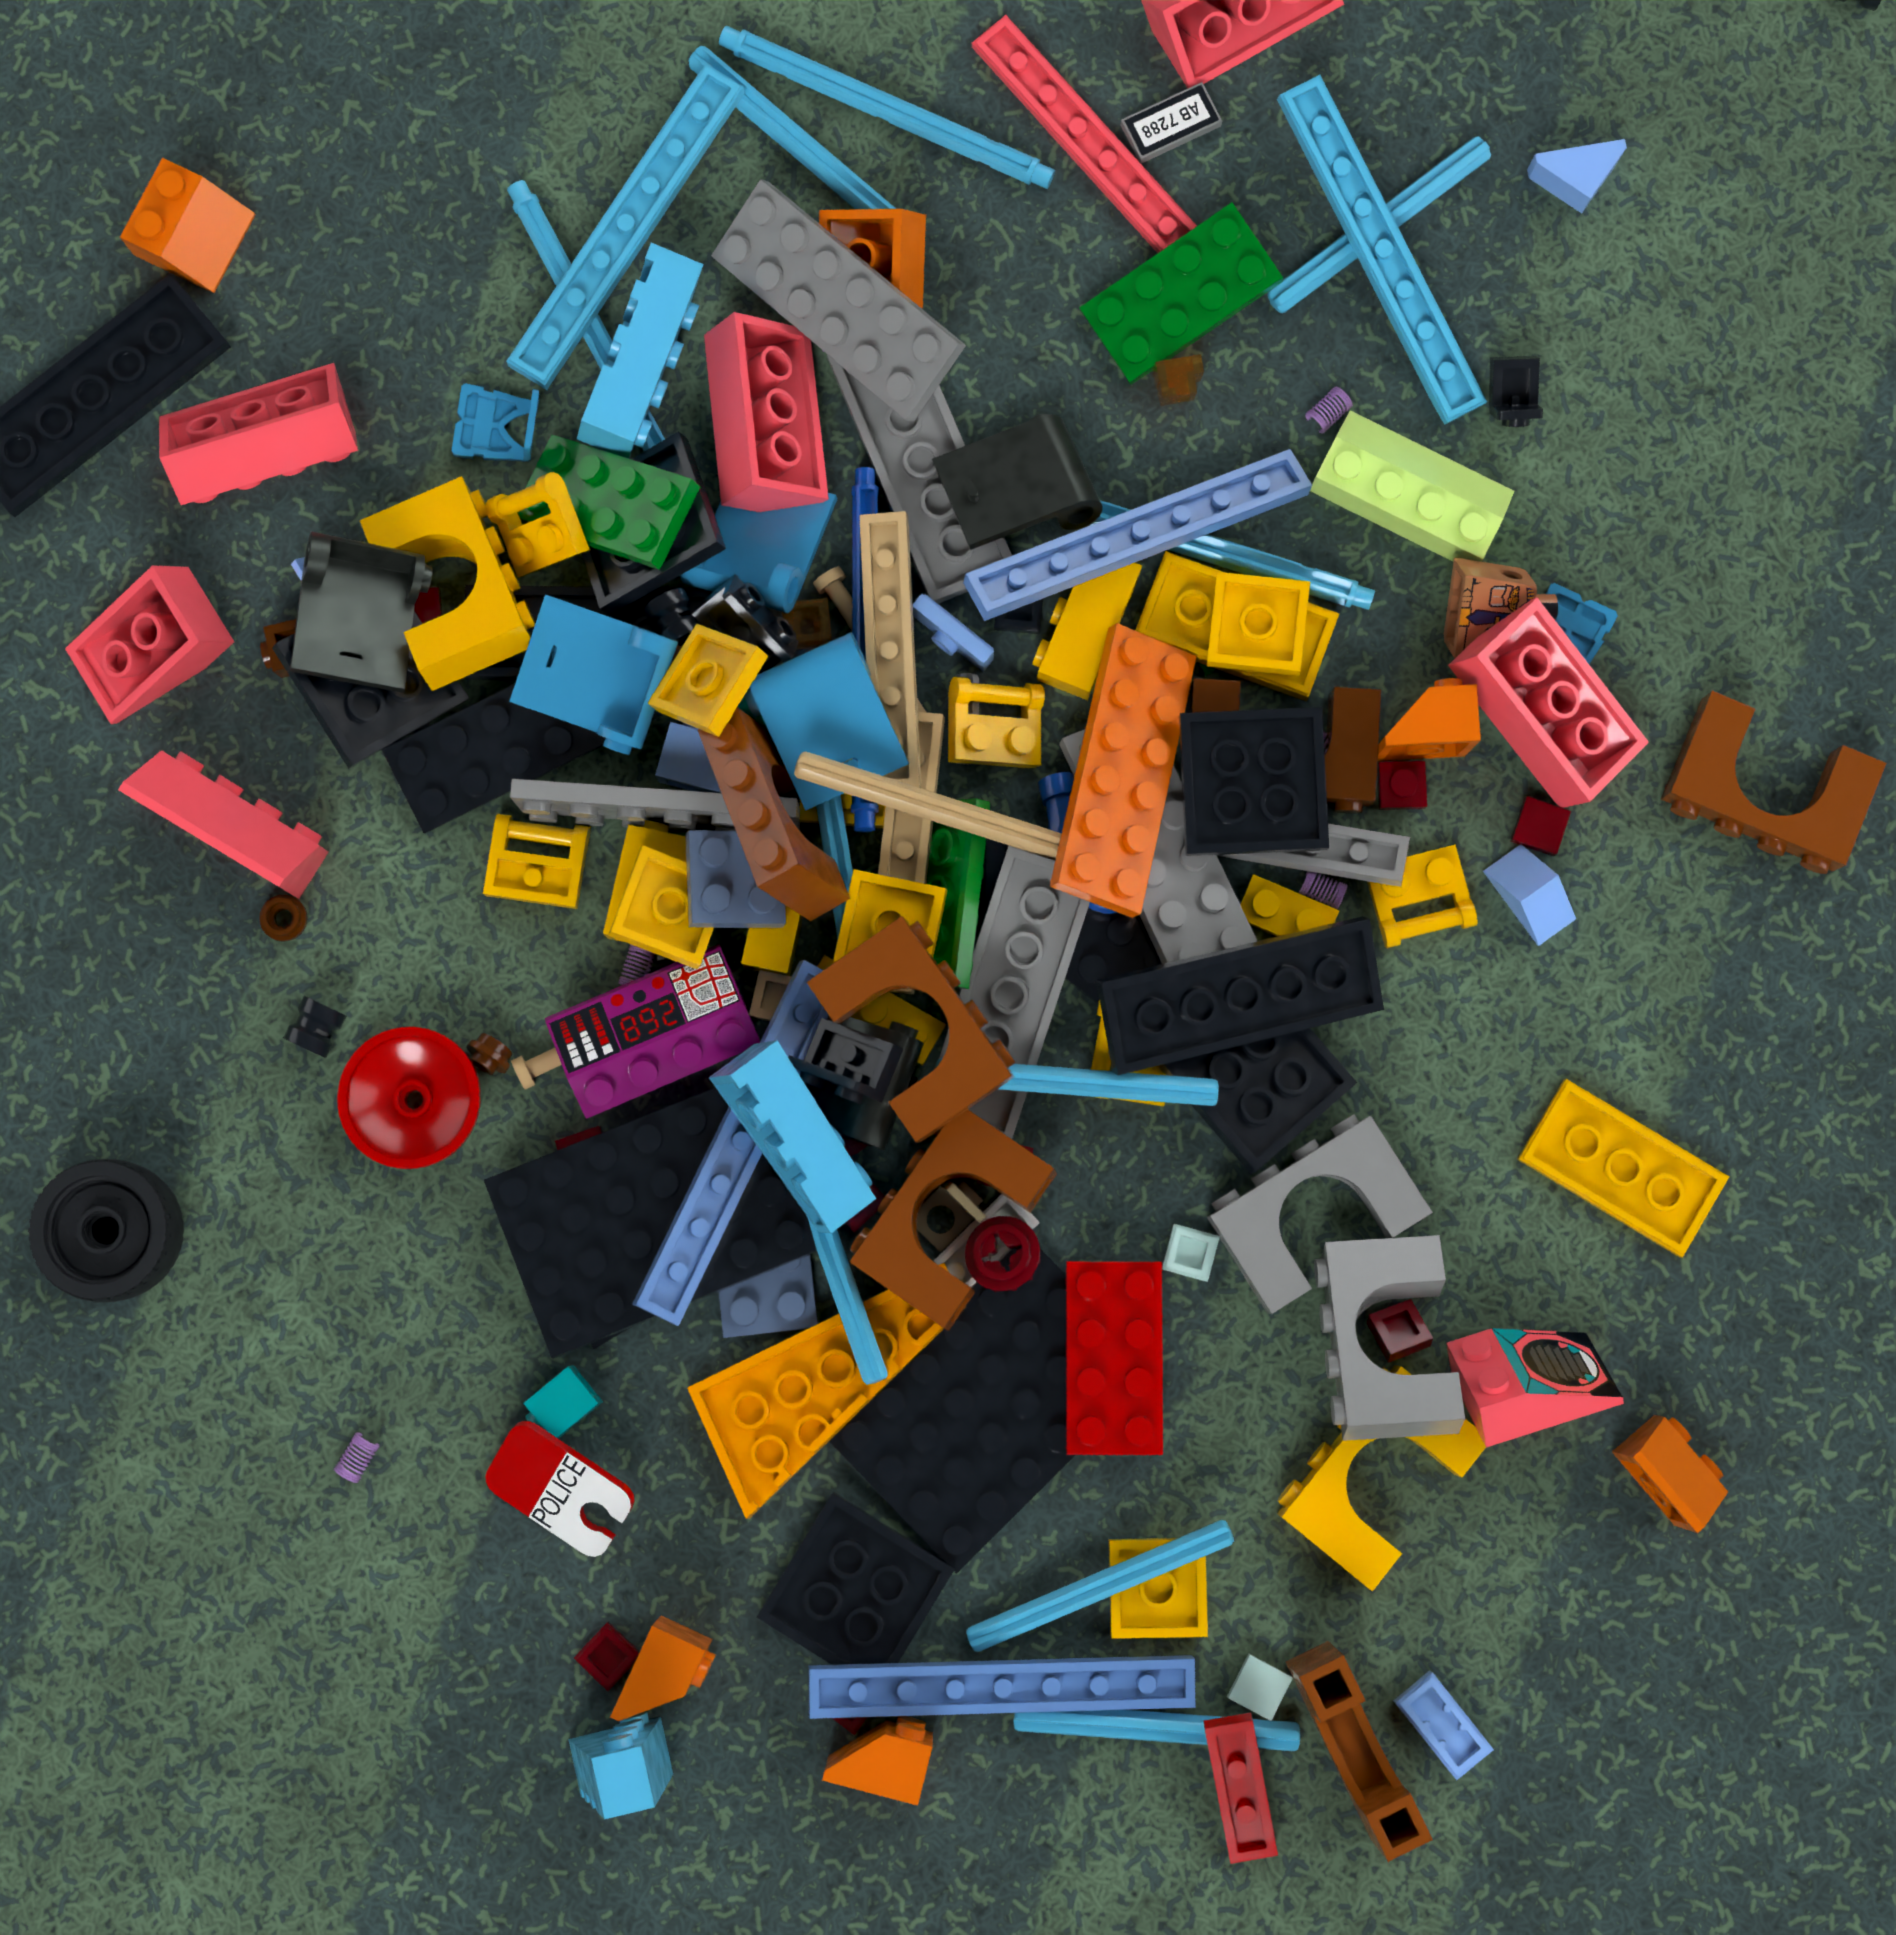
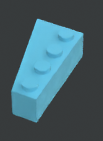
(641, 352)
(794, 1135)
(623, 1766)

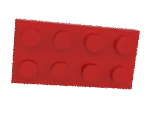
(1114, 1358)

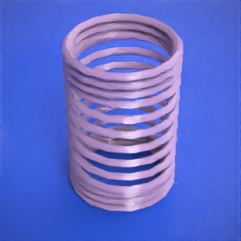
(1335, 391)
(1310, 876)
(623, 980)
(343, 1472)

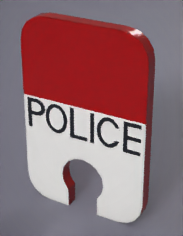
(553, 1484)

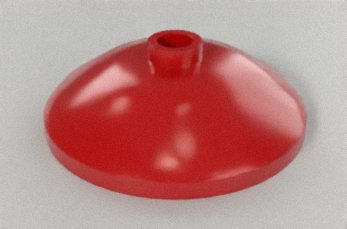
(376, 1092)

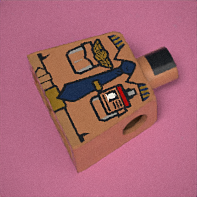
(1484, 596)

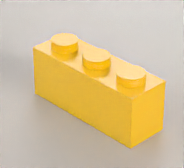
(1082, 624)

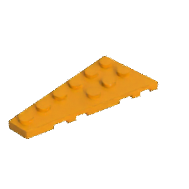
(797, 1395)

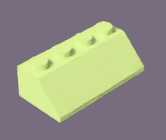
(1411, 490)

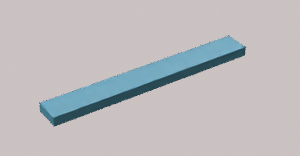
(625, 226)
(1381, 249)

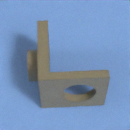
(963, 1204)

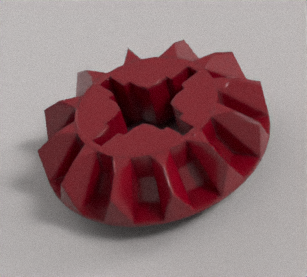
(983, 1245)

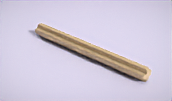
(927, 804)

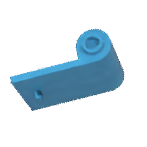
(766, 550)
(593, 672)
(828, 709)

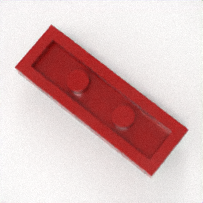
(1240, 1788)

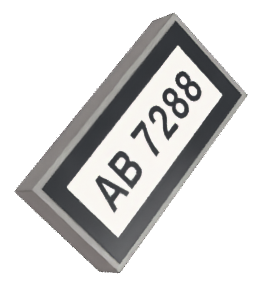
(1171, 123)

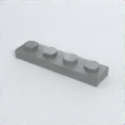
(1351, 854)

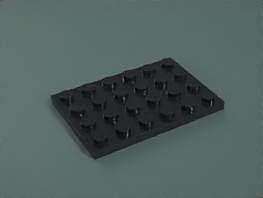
(599, 1210)
(972, 1418)

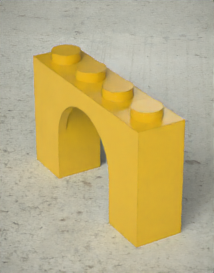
(490, 620)
(764, 948)
(1324, 1513)

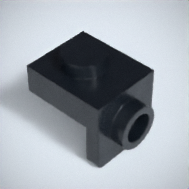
(1514, 390)

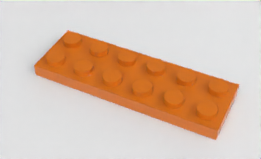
(1123, 771)

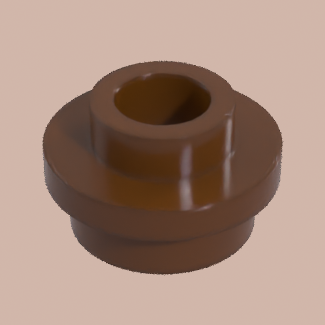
(273, 907)
(489, 1054)

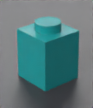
(562, 1402)

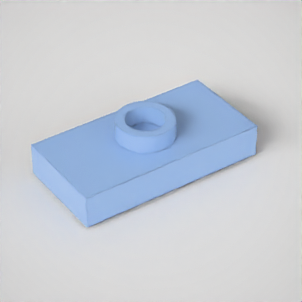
(951, 633)
(1443, 1725)

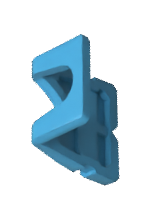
(483, 424)
(1582, 621)

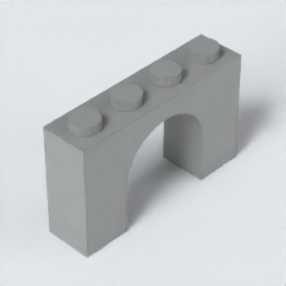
(1354, 1156)
(1368, 1398)

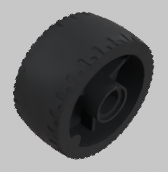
(70, 1223)

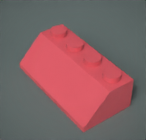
(1217, 35)
(764, 415)
(256, 435)
(1549, 704)
(226, 821)

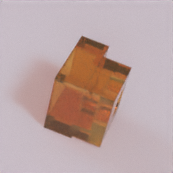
(1177, 379)
(818, 612)

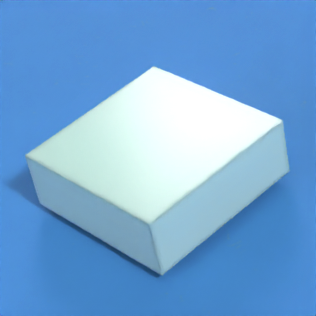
(1190, 1252)
(1259, 1687)

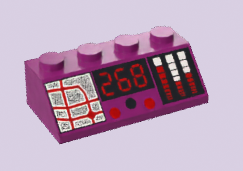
(651, 1032)

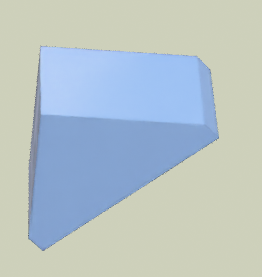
(1577, 171)
(1531, 893)

